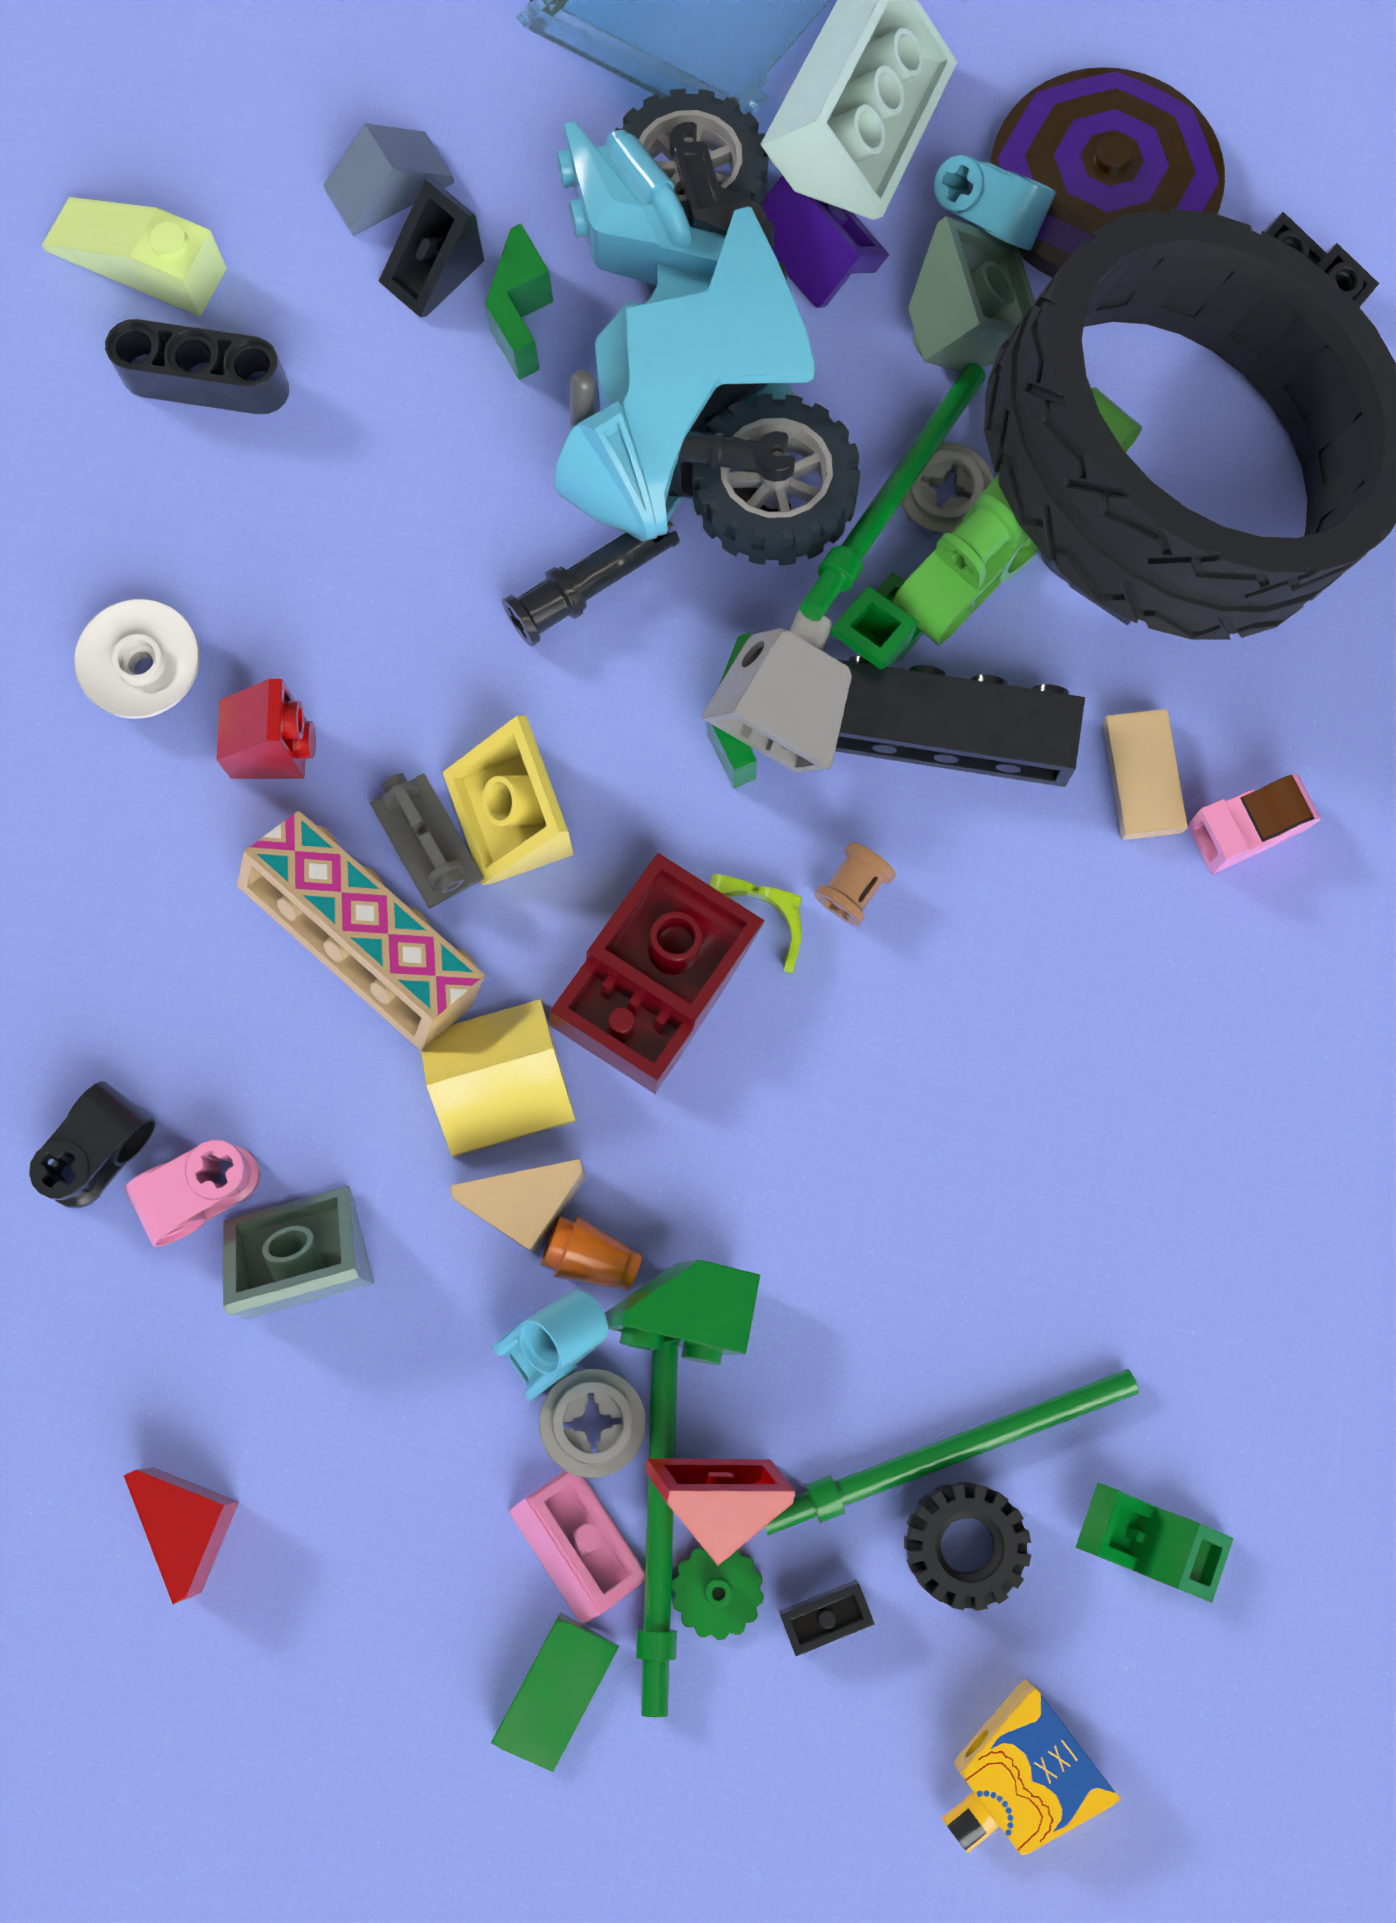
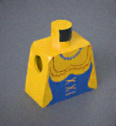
(1026, 1777)

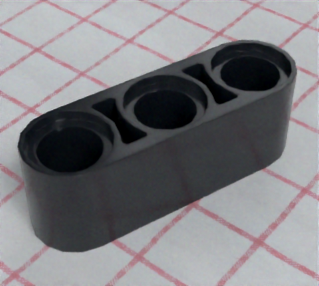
(179, 348)

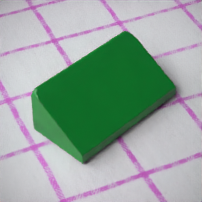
(555, 1693)

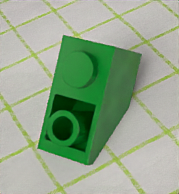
(690, 1306)

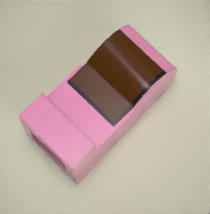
(1252, 822)

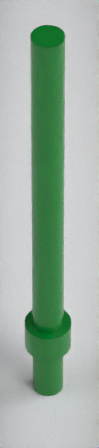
(844, 562)
(828, 1497)
(656, 1641)

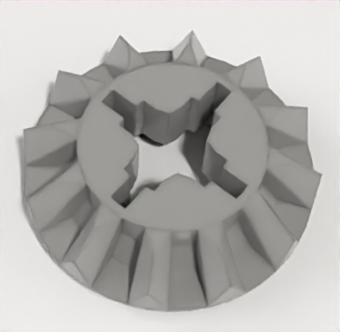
(970, 481)
(613, 1399)

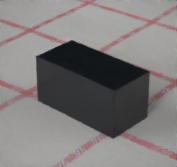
(826, 1617)

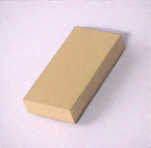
(1144, 774)

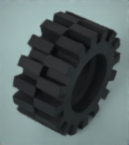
(1008, 1546)

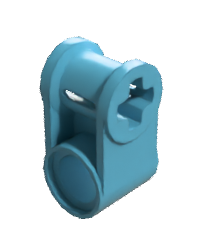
(1000, 200)
(554, 1341)

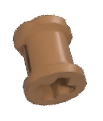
(854, 883)

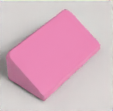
(578, 1545)

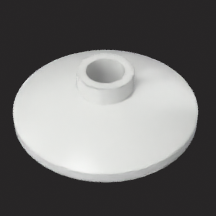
(123, 637)

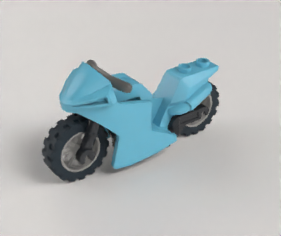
(710, 358)

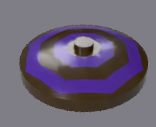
(1109, 150)

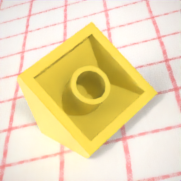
(508, 804)
(496, 1079)

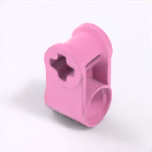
(183, 1194)

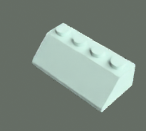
(860, 104)

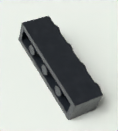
(961, 722)

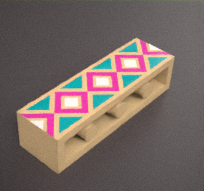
(360, 929)

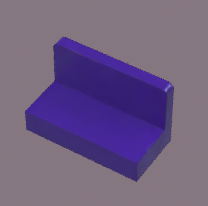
(819, 243)

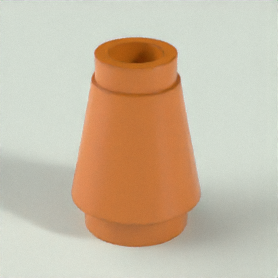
(589, 1255)

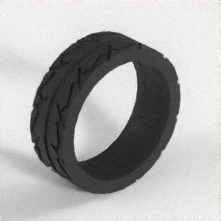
(1273, 323)

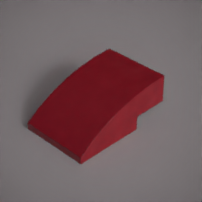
(655, 972)

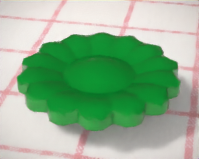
(717, 1596)

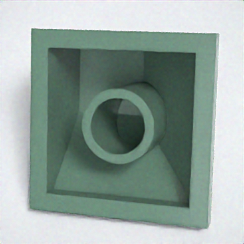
(967, 296)

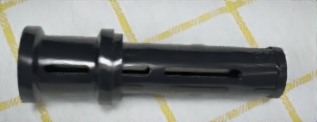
(566, 591)

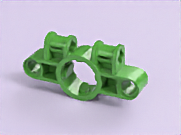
(982, 551)

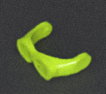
(783, 901)

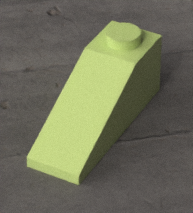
(140, 249)

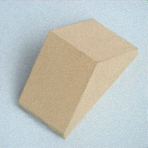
(523, 1202)

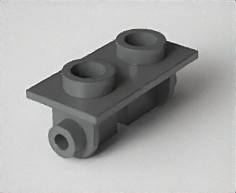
(425, 838)

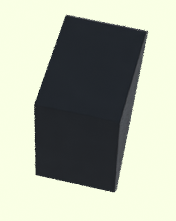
(433, 250)

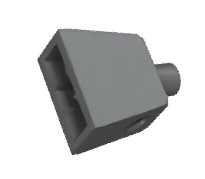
(785, 696)

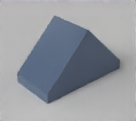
(383, 174)

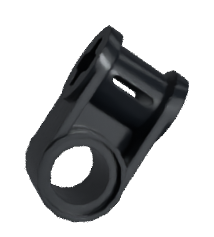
(96, 1141)

